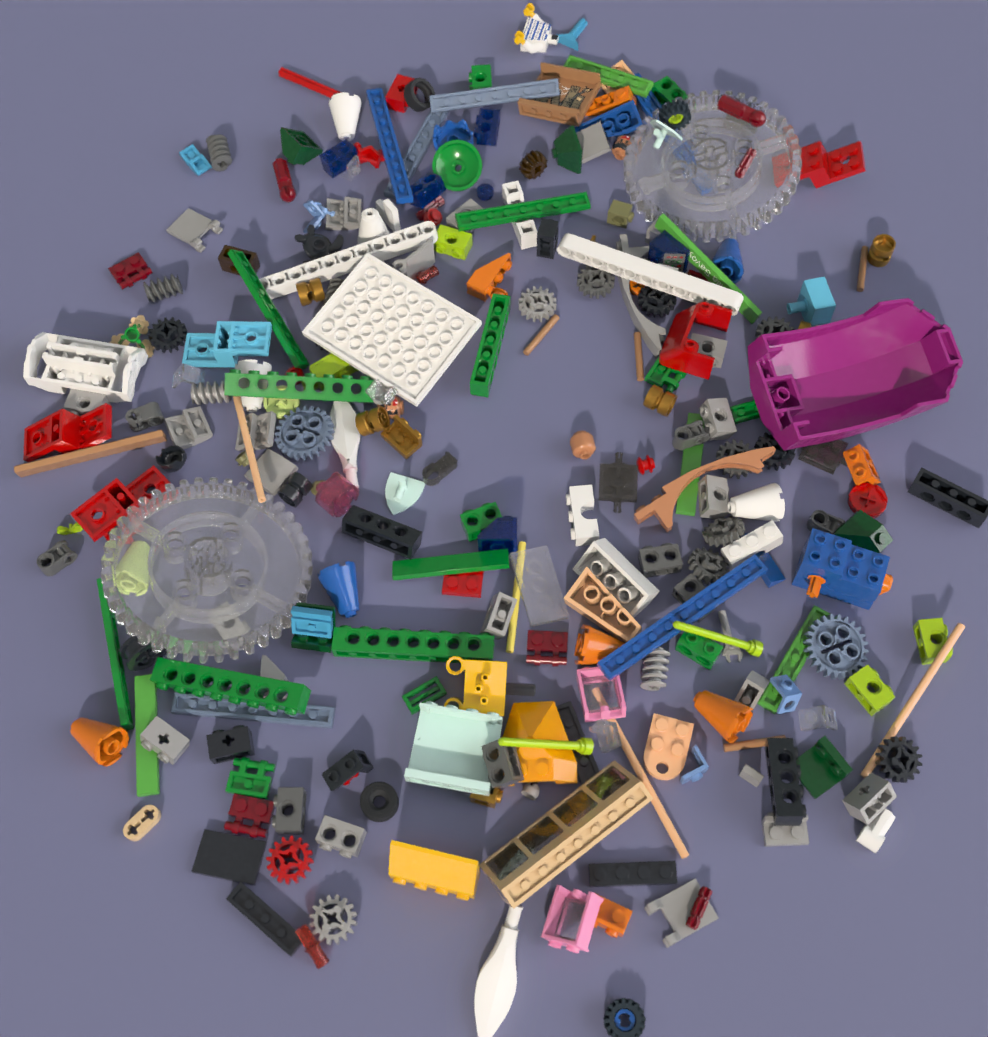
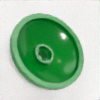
(454, 154)

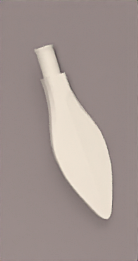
(346, 438)
(497, 978)

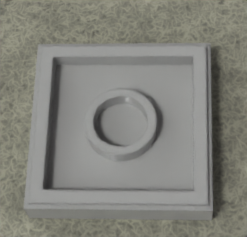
(593, 142)

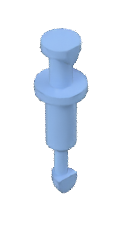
(325, 210)

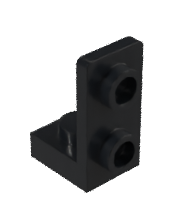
(346, 768)

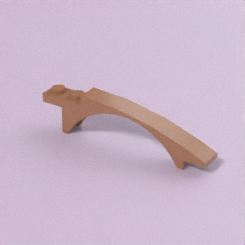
(664, 505)

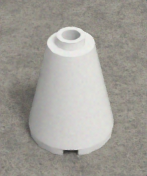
(345, 114)
(371, 226)
(252, 404)
(759, 504)

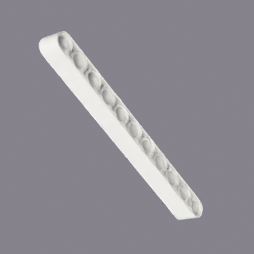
(347, 259)
(648, 273)

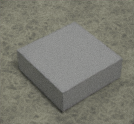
(751, 775)

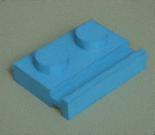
(312, 622)

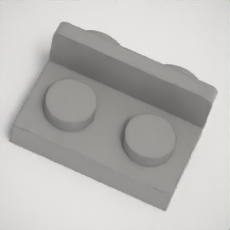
(784, 835)

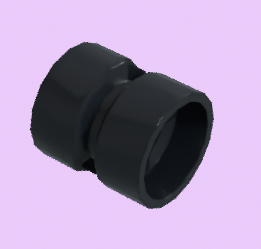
(296, 487)

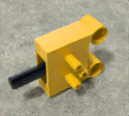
(486, 685)

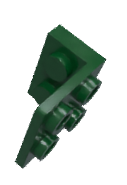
(311, 642)
(822, 767)

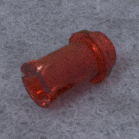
(423, 277)

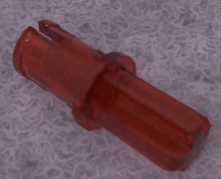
(312, 946)

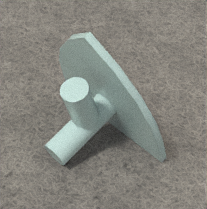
(661, 131)
(402, 492)

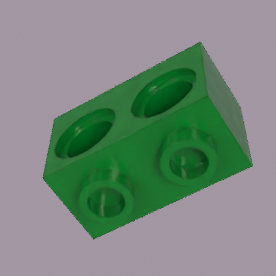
(667, 90)
(479, 516)
(699, 649)

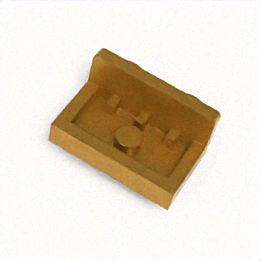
(402, 437)

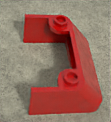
(681, 352)

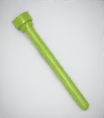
(752, 647)
(583, 746)

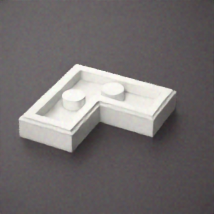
(388, 213)

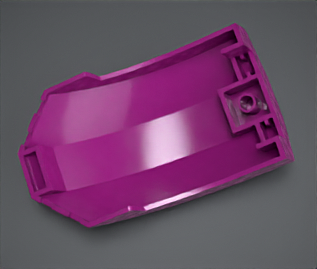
(852, 373)

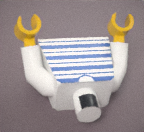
(536, 33)

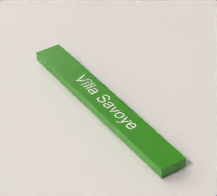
(707, 267)

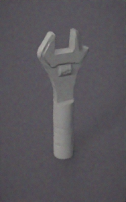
(729, 649)

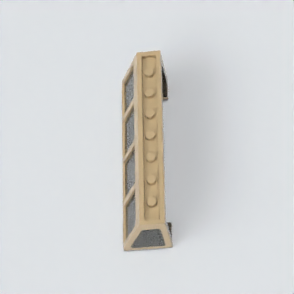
(565, 833)

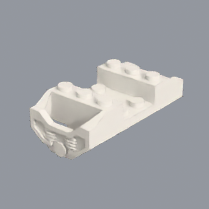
(84, 366)

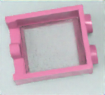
(600, 696)
(571, 919)

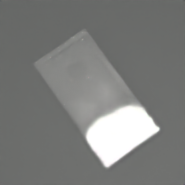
(538, 586)

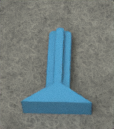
(570, 39)

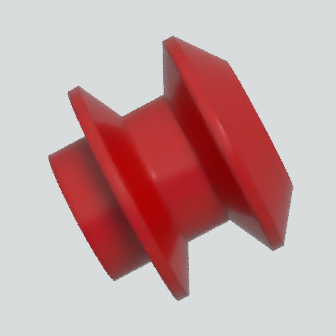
(433, 215)
(646, 464)

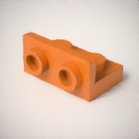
(861, 465)
(612, 917)

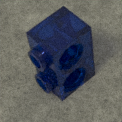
(488, 127)
(336, 158)
(427, 189)

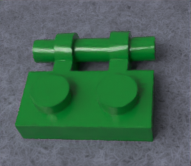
(660, 375)
(250, 784)

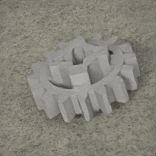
(537, 304)
(328, 927)

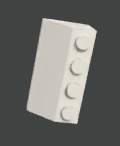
(618, 576)

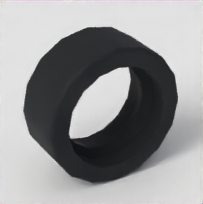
(412, 100)

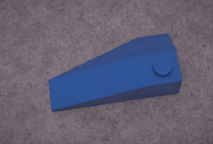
(617, 121)

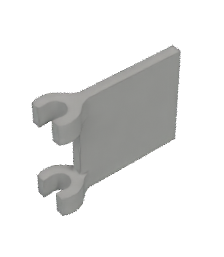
(192, 227)
(417, 261)
(677, 908)

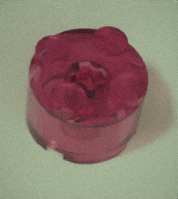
(336, 494)

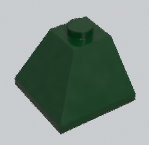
(298, 146)
(568, 150)
(865, 532)

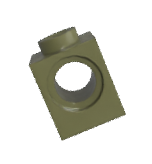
(620, 214)

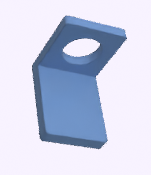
(318, 215)
(788, 691)
(696, 774)

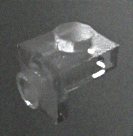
(381, 394)
(607, 735)

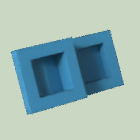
(195, 160)

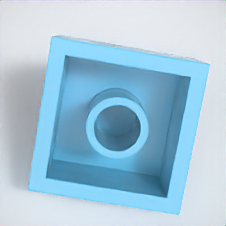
(814, 302)

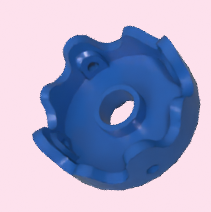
(450, 132)

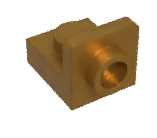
(489, 801)

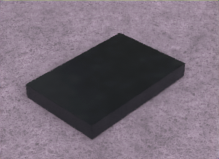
(229, 857)

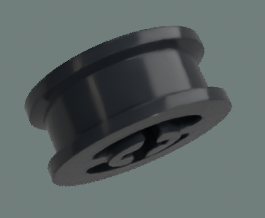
(139, 656)

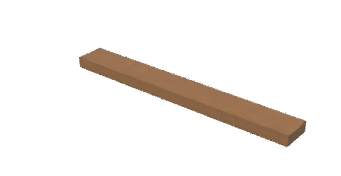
(90, 453)

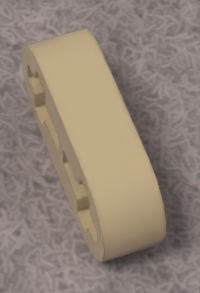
(145, 826)

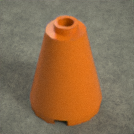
(594, 646)
(723, 714)
(100, 740)

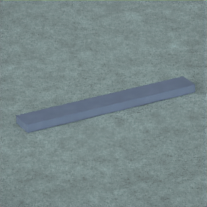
(494, 95)
(419, 147)
(206, 707)

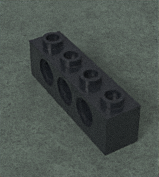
(949, 497)
(381, 532)
(783, 812)

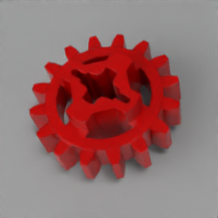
(286, 868)

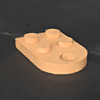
(667, 744)

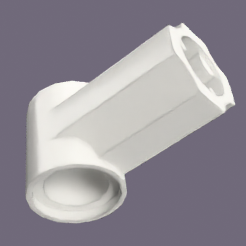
(874, 833)

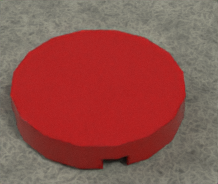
(868, 498)

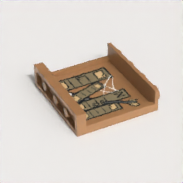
(576, 91)

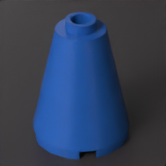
(729, 259)
(341, 587)

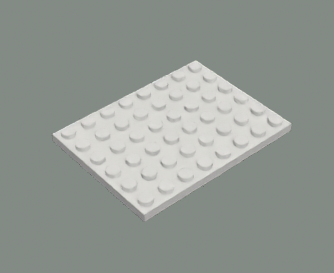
(392, 328)

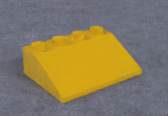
(433, 870)

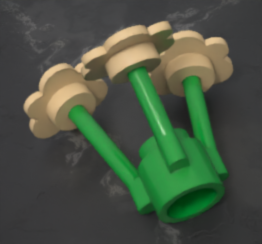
(132, 335)

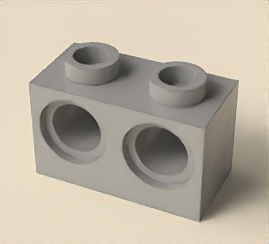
(343, 832)

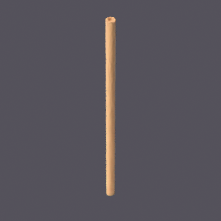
(249, 449)
(870, 766)
(655, 802)

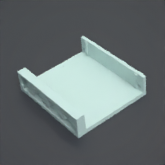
(449, 748)

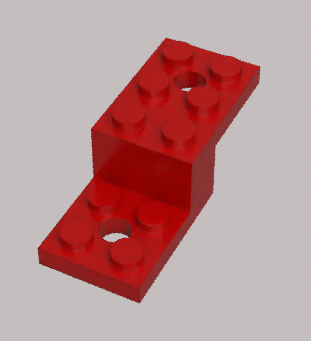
(828, 167)
(67, 432)
(114, 501)

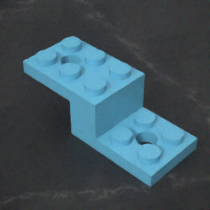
(227, 344)

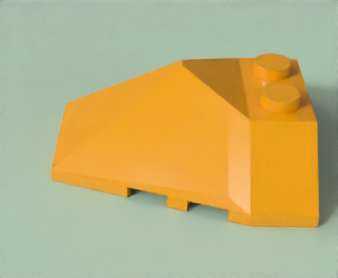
(542, 722)

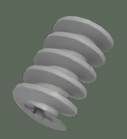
(208, 393)
(653, 670)

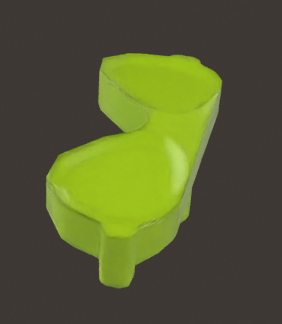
(71, 530)

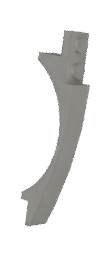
(649, 331)

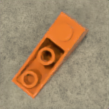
(610, 101)
(487, 277)

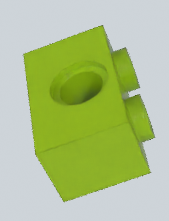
(453, 242)
(927, 629)
(870, 701)

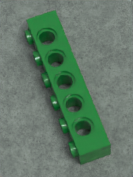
(490, 345)

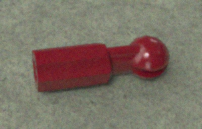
(741, 111)
(284, 180)

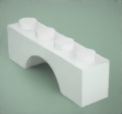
(524, 230)

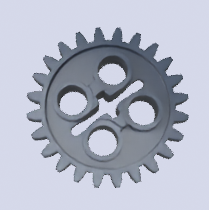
(302, 429)
(828, 629)

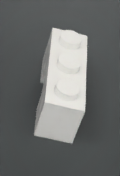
(580, 500)
(763, 538)

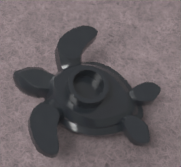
(317, 245)

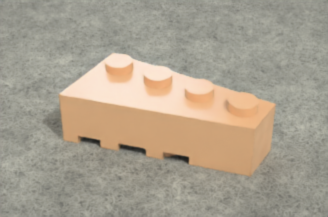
(599, 606)

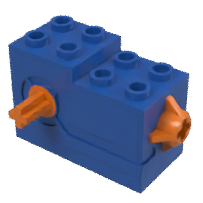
(841, 570)

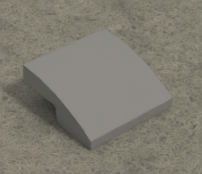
(346, 214)
(189, 428)
(260, 429)
(273, 471)

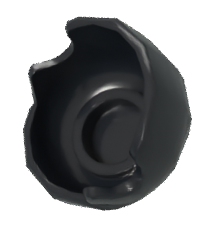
(172, 458)

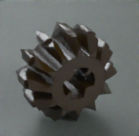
(533, 164)

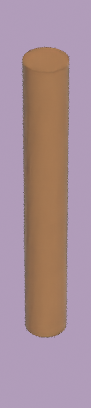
(862, 268)
(541, 334)
(638, 356)
(747, 744)

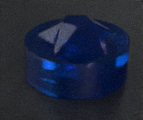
(485, 192)

